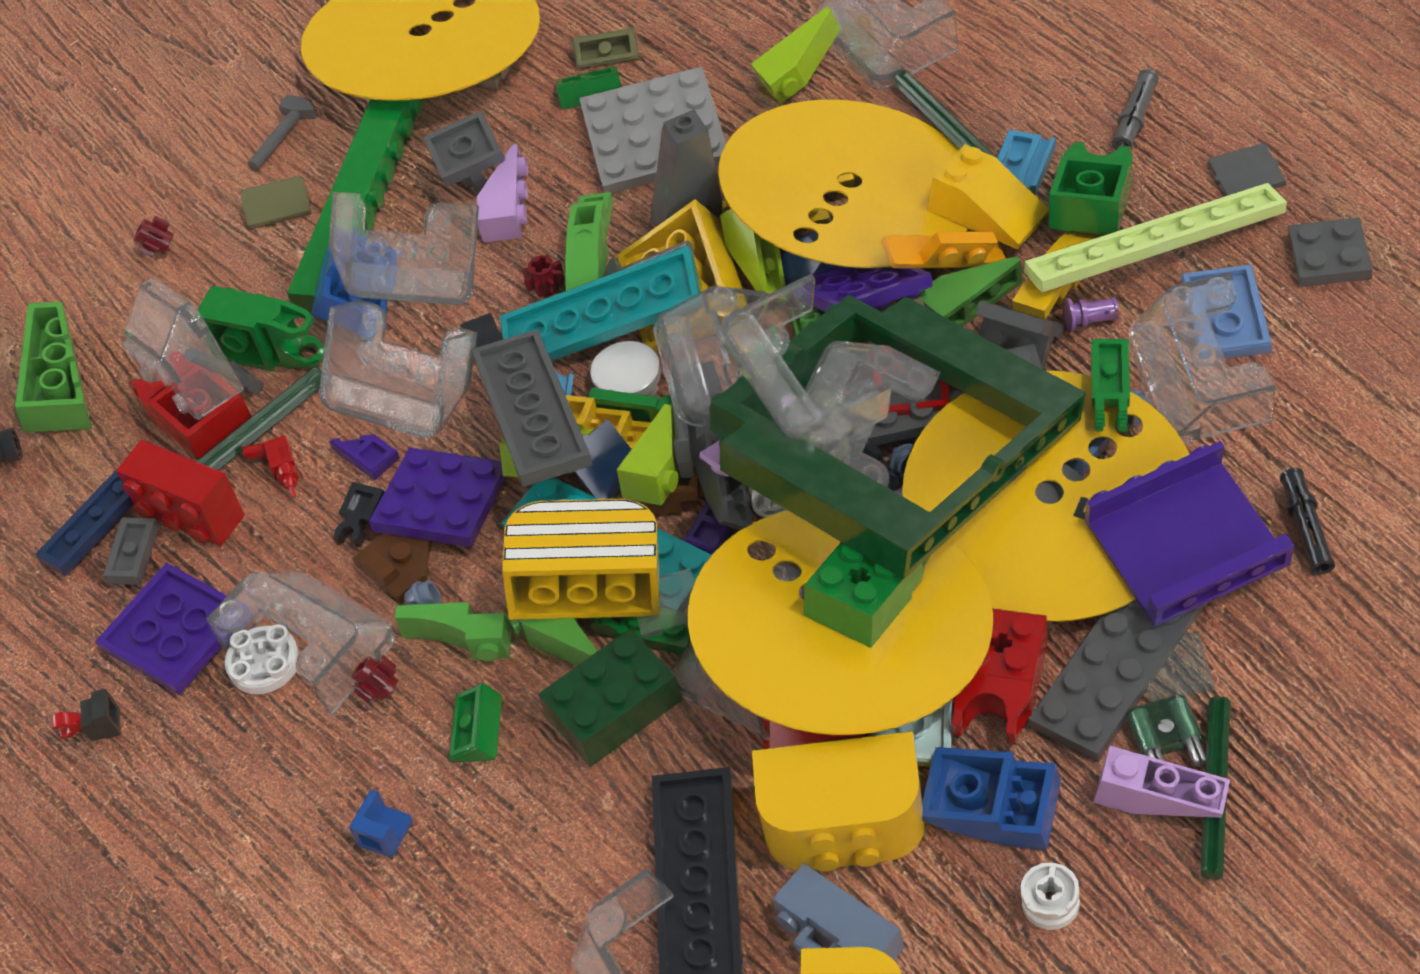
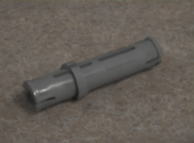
(1132, 119)

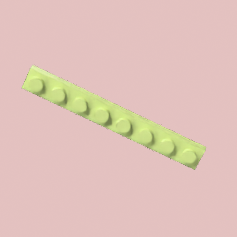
(1154, 237)

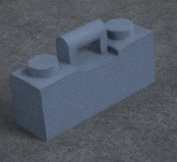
(831, 916)

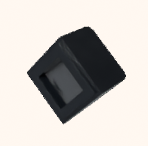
(486, 329)

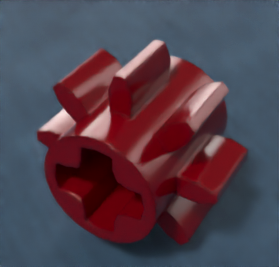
(153, 236)
(543, 276)
(374, 678)

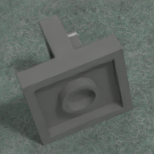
(464, 151)
(1015, 329)

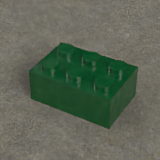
(610, 697)

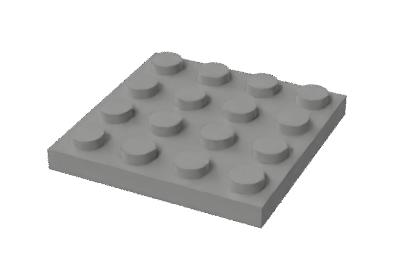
(629, 123)

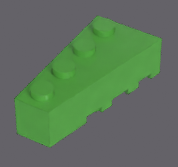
(49, 379)

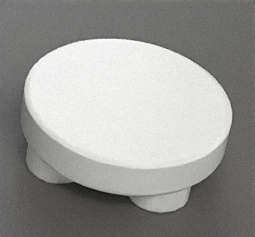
(627, 368)
(261, 659)

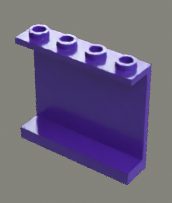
(1184, 535)

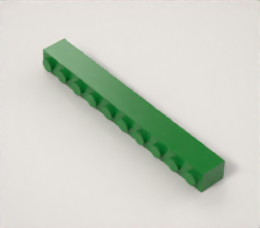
(366, 171)

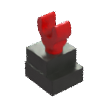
(97, 718)

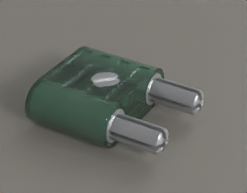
(1166, 728)

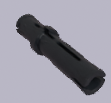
(1295, 487)

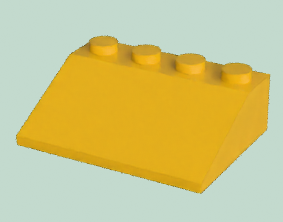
(710, 254)

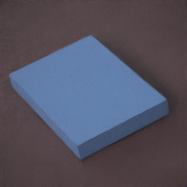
(1244, 327)

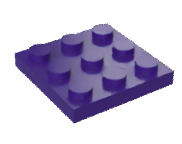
(870, 285)
(439, 497)
(166, 629)

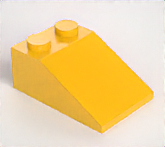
(985, 197)

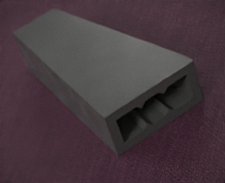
(685, 169)

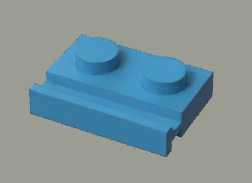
(1027, 157)

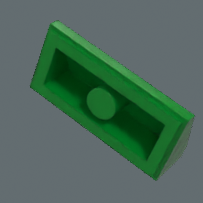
(586, 84)
(475, 725)

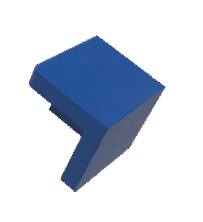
(379, 826)

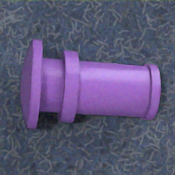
(1088, 312)

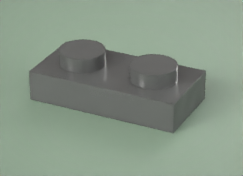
(131, 551)

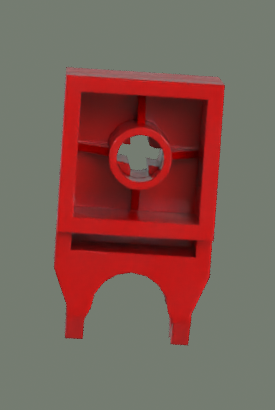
(191, 434)
(1009, 674)

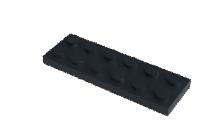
(699, 865)

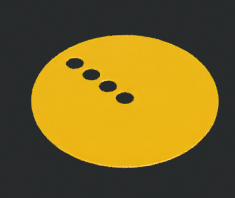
(371, 54)
(794, 154)
(1029, 550)
(812, 678)

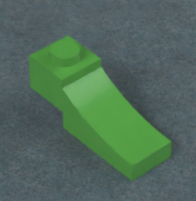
(483, 634)

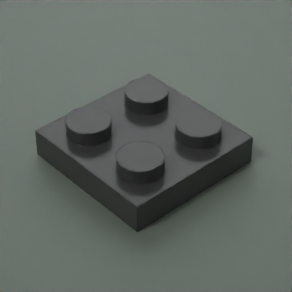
(1329, 252)

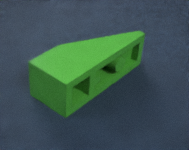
(959, 292)
(555, 636)

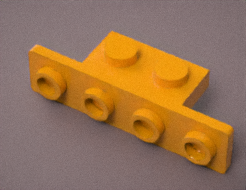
(942, 250)

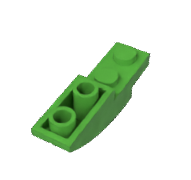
(586, 239)

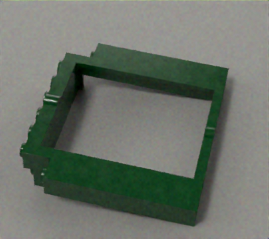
(849, 502)

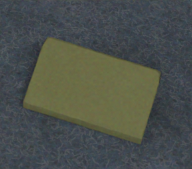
(605, 48)
(276, 201)

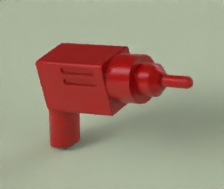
(279, 459)

